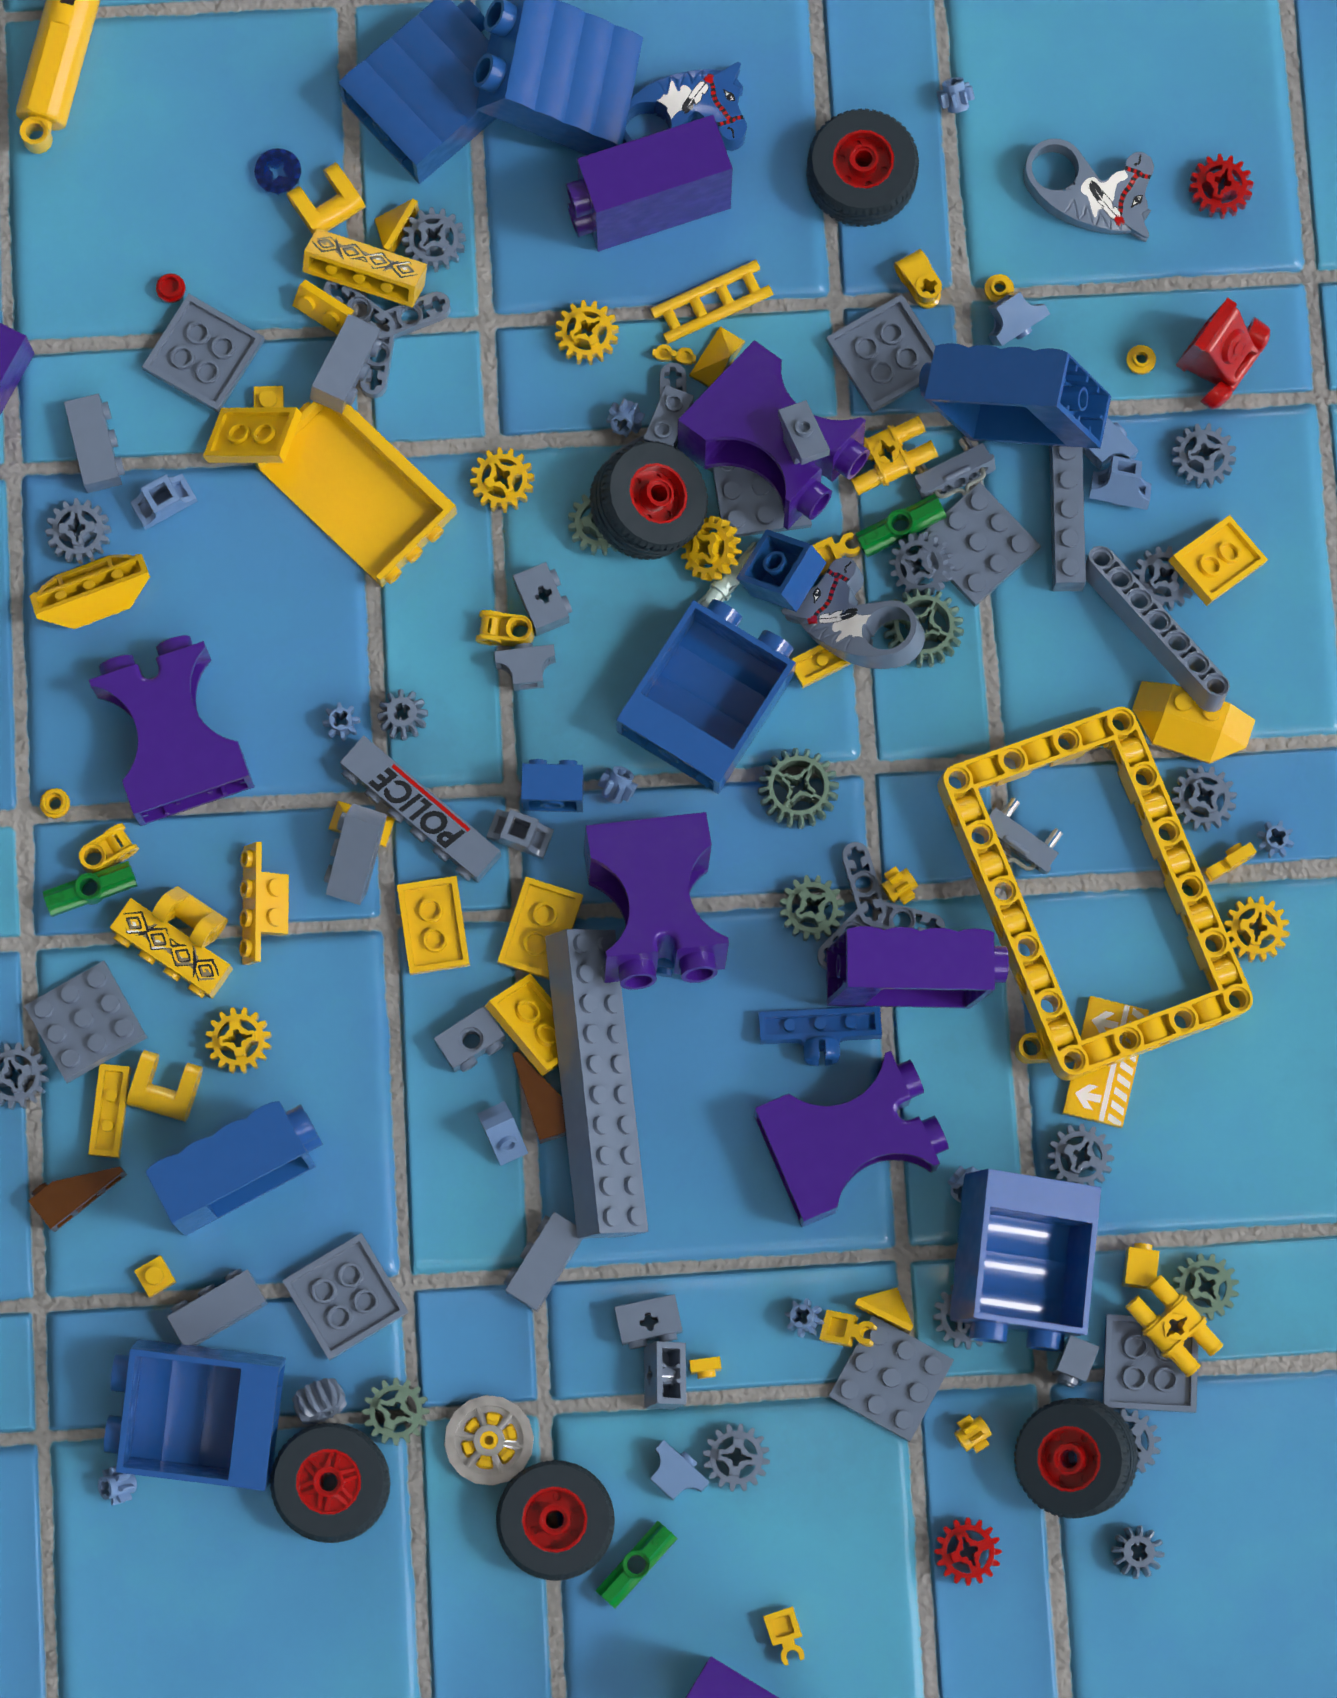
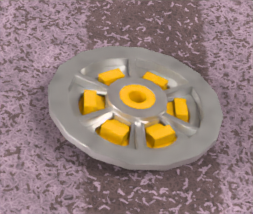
(489, 1440)

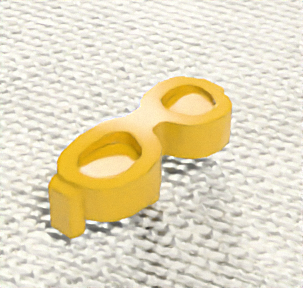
(665, 354)

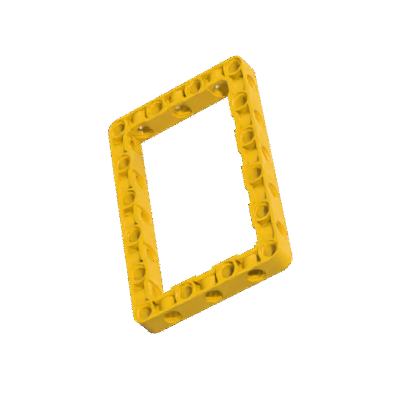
(1015, 924)

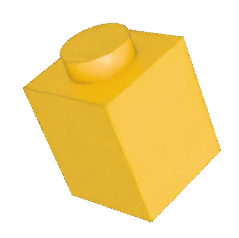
(1140, 1266)

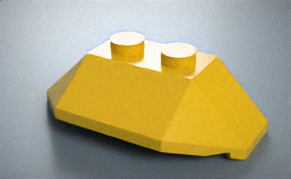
(91, 591)
(1181, 726)

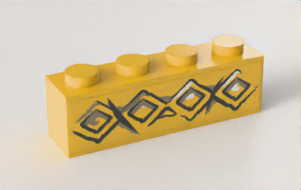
(364, 267)
(171, 949)

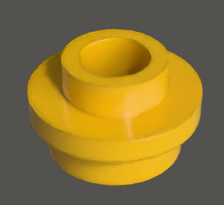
(1001, 279)
(1137, 367)
(48, 797)

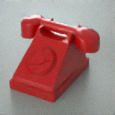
(1224, 351)

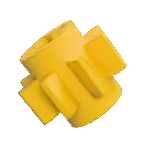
(899, 885)
(973, 1433)

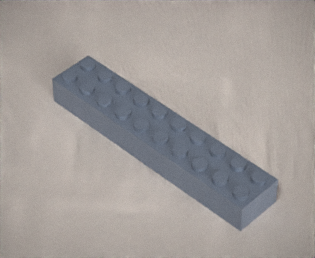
(596, 1086)

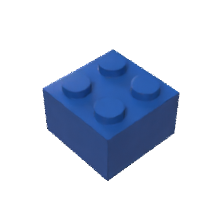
(781, 570)
(552, 786)

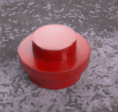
(170, 288)

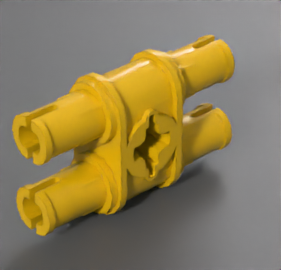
(903, 461)
(1190, 1325)

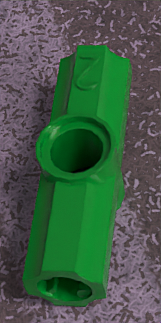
(883, 535)
(71, 896)
(651, 1549)

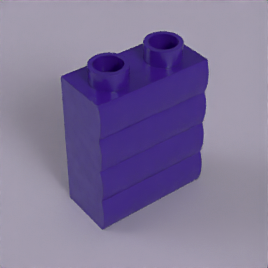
(913, 967)

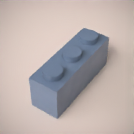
(346, 364)
(94, 442)
(354, 853)
(543, 1261)
(216, 1308)

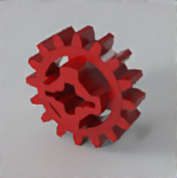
(1233, 190)
(980, 1546)

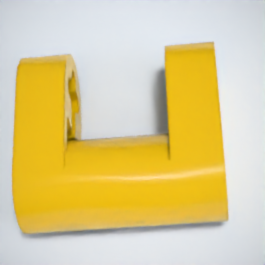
(334, 210)
(203, 919)
(161, 1099)

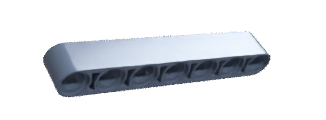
(1144, 614)

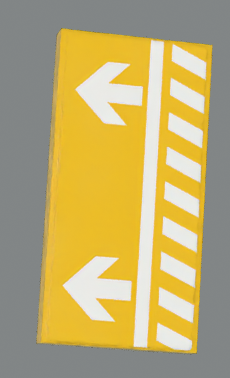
(1106, 1092)

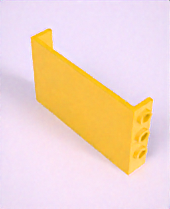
(360, 491)

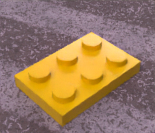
(252, 435)
(1218, 560)
(538, 913)
(433, 925)
(528, 1019)

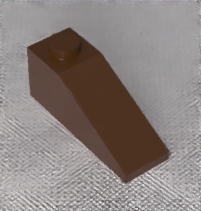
(543, 1101)
(69, 1196)

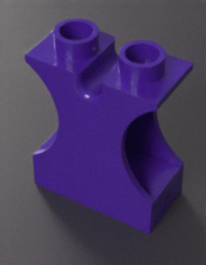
(741, 428)
(177, 754)
(649, 876)
(828, 1145)

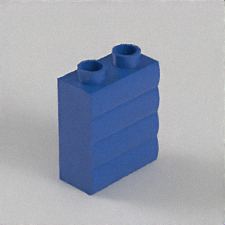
(558, 73)
(420, 87)
(1016, 395)
(707, 693)
(234, 1165)
(1025, 1258)
(196, 1414)

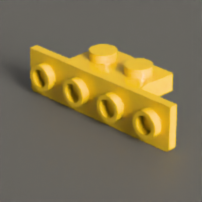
(264, 903)

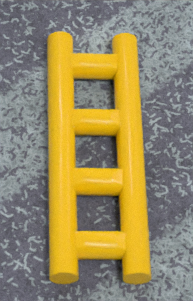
(719, 285)

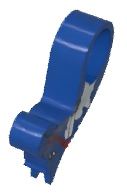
(695, 96)

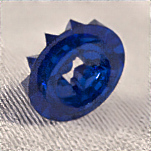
(274, 159)

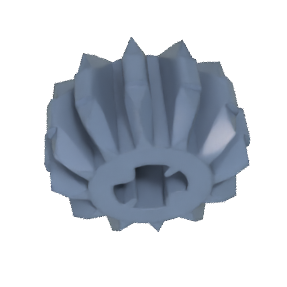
(414, 714)
(319, 1401)
(1148, 1550)

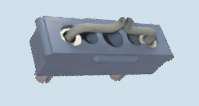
(956, 472)
(1023, 842)

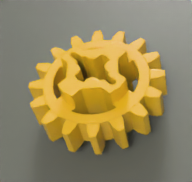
(595, 325)
(493, 486)
(712, 549)
(1243, 927)
(252, 1038)

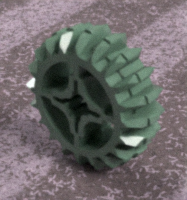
(935, 632)
(811, 766)

